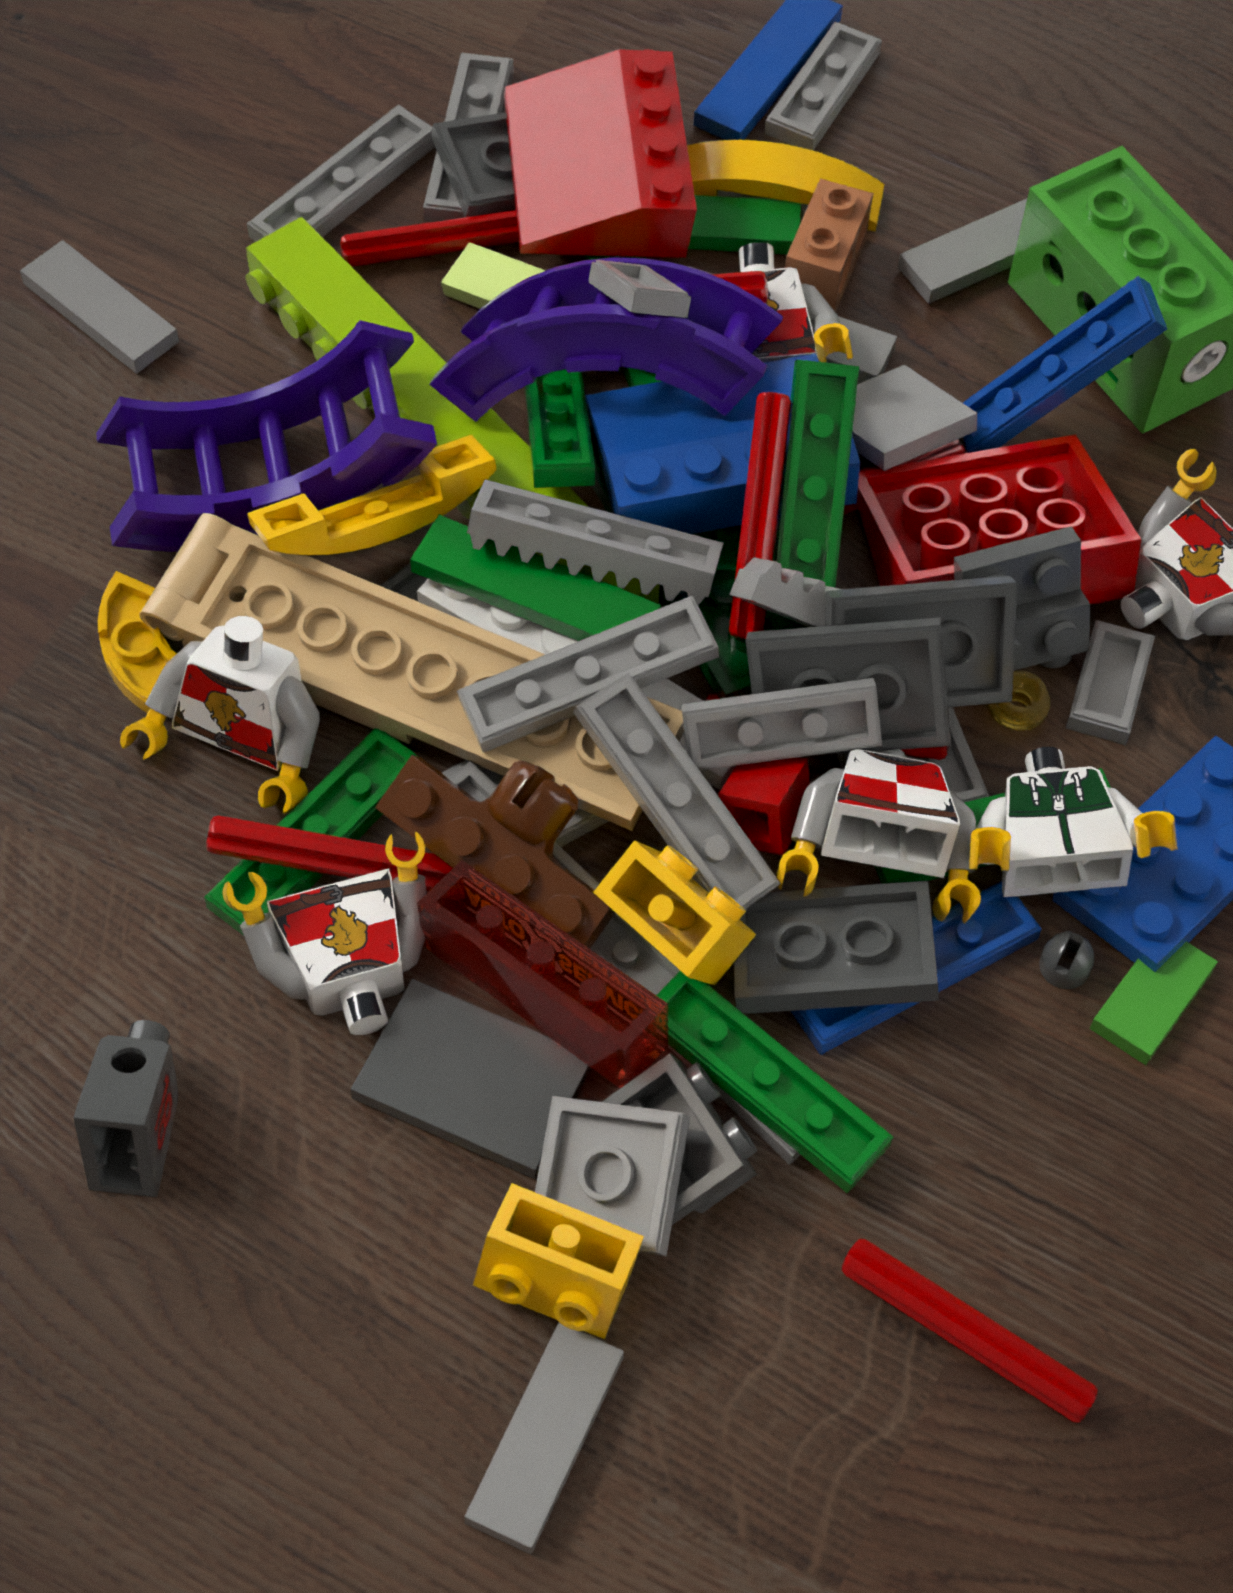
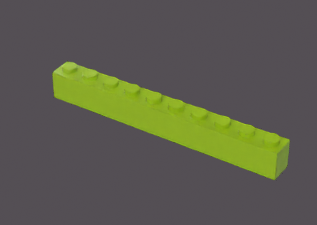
(326, 298)

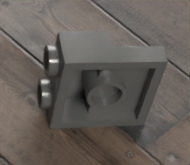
(1049, 602)
(714, 1151)

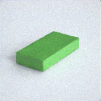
(1152, 1002)

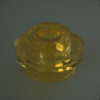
(1030, 691)

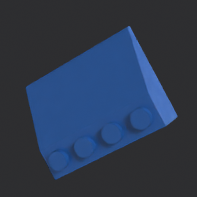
(681, 459)

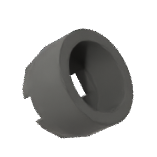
(1080, 968)

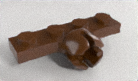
(502, 837)

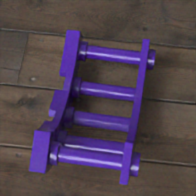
(569, 324)
(377, 456)

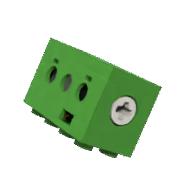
(1097, 233)

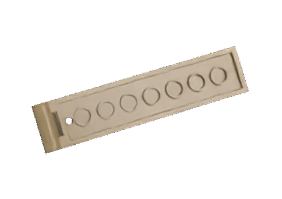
(376, 655)

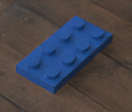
(1177, 890)

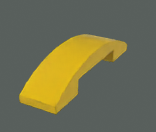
(774, 172)
(446, 480)

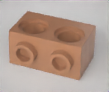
(831, 238)

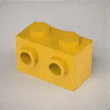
(675, 913)
(557, 1261)

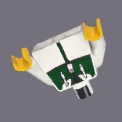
(1064, 830)

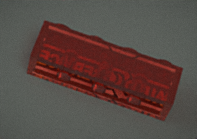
(544, 974)

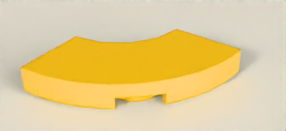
(128, 645)

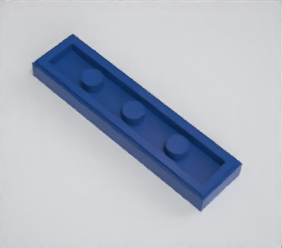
(766, 68)
(1065, 365)
(961, 949)

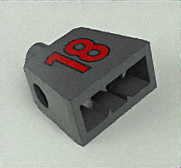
(130, 1089)

